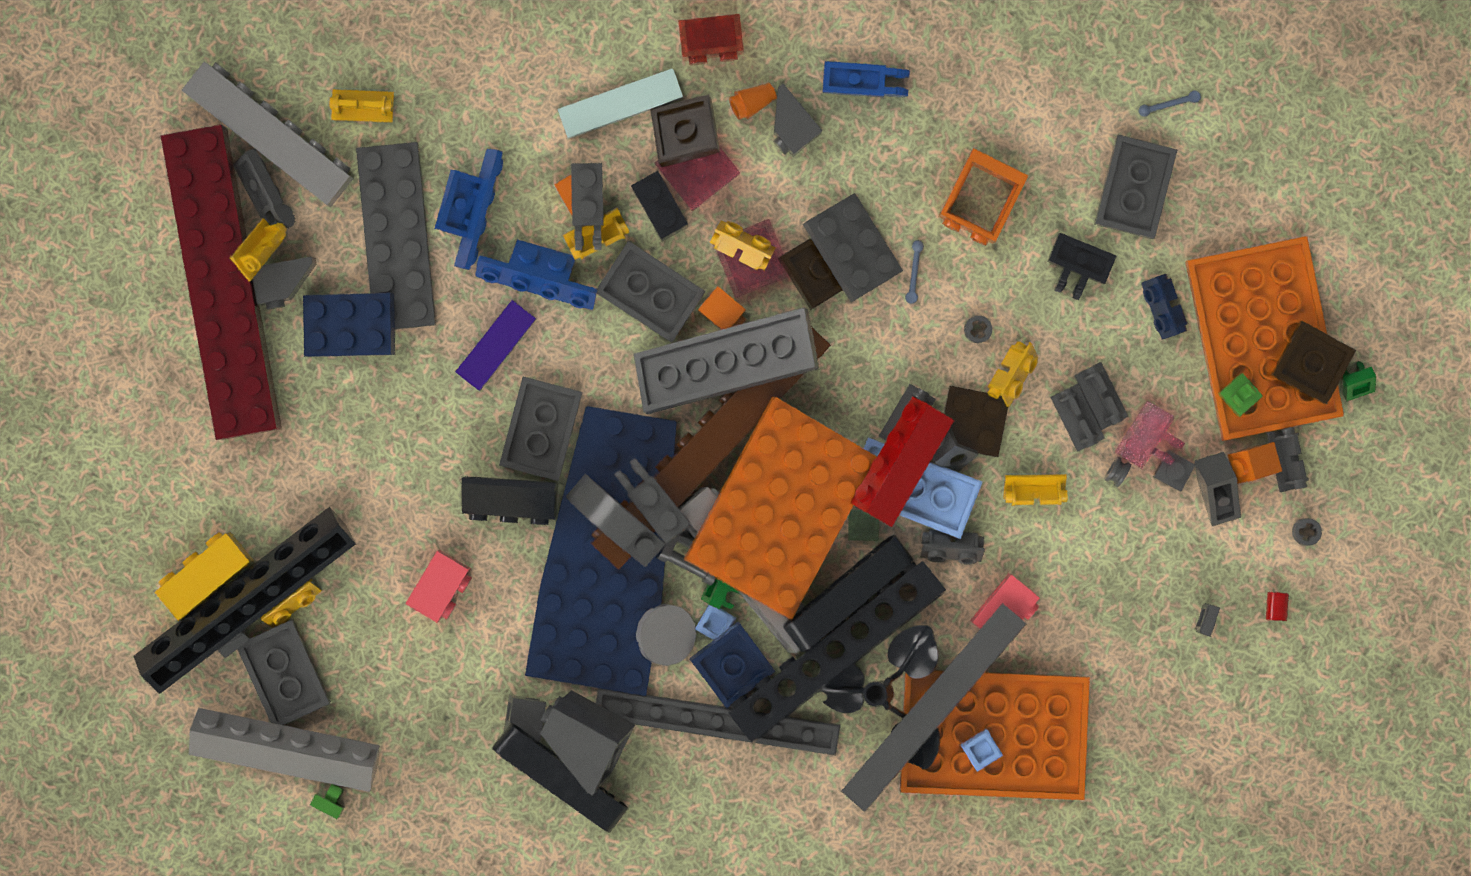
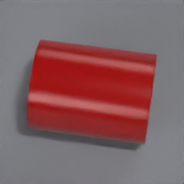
(1277, 606)

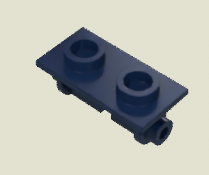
(1167, 319)

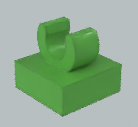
(1240, 394)
(328, 803)

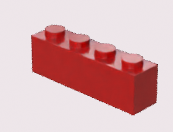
(902, 461)

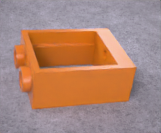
(997, 169)

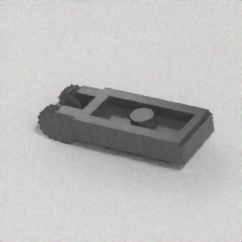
(262, 190)
(587, 201)
(654, 504)

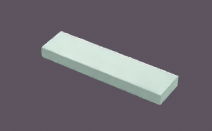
(620, 103)

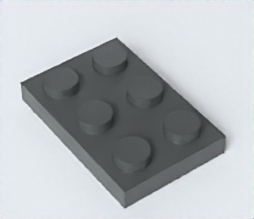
(1135, 187)
(852, 247)
(650, 291)
(540, 428)
(283, 674)

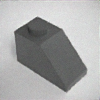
(792, 124)
(281, 281)
(1218, 488)

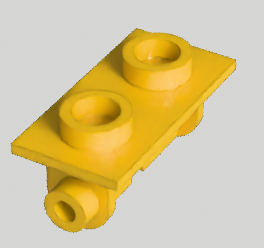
(362, 105)
(612, 231)
(258, 247)
(754, 247)
(1021, 362)
(1026, 488)
(299, 598)

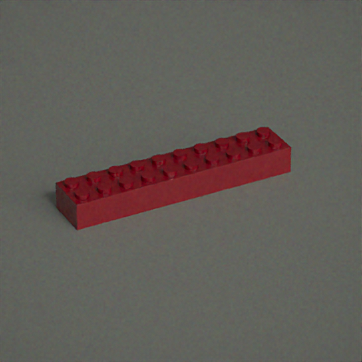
(220, 295)

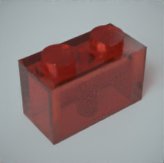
(711, 39)

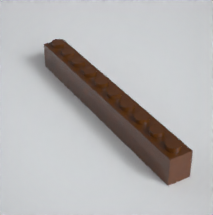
(705, 448)

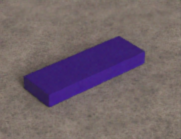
(495, 345)

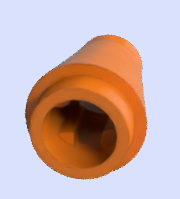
(751, 100)

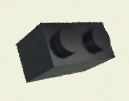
(659, 206)

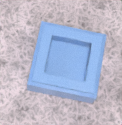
(714, 622)
(981, 750)

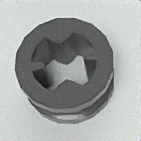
(987, 332)
(1117, 472)
(1302, 524)

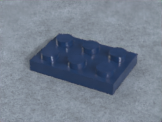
(349, 324)

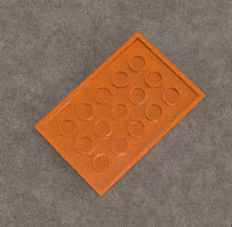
(1245, 317)
(780, 508)
(1035, 724)

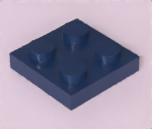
(732, 664)

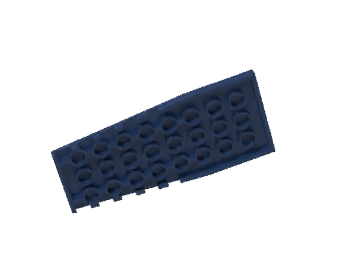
(584, 603)

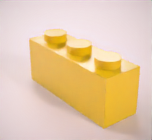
(203, 574)

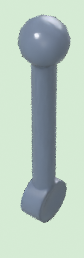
(1193, 97)
(911, 297)

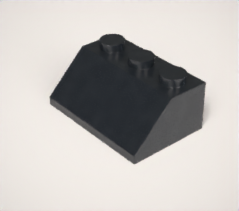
(509, 499)

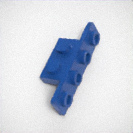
(466, 205)
(538, 272)

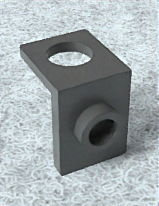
(948, 449)

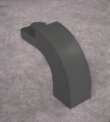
(615, 520)

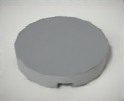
(666, 634)

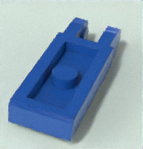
(861, 79)

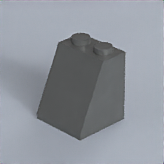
(585, 738)

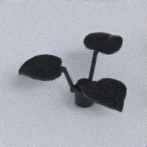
(914, 653)

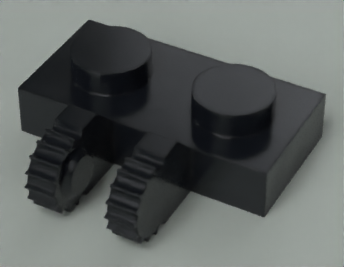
(1081, 259)

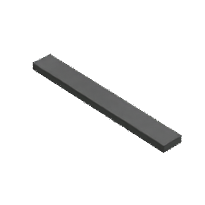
(933, 707)
(716, 722)

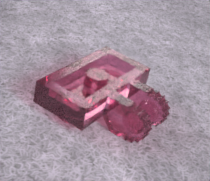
(1146, 434)

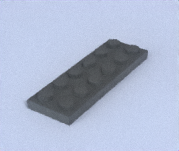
(397, 230)
(726, 361)

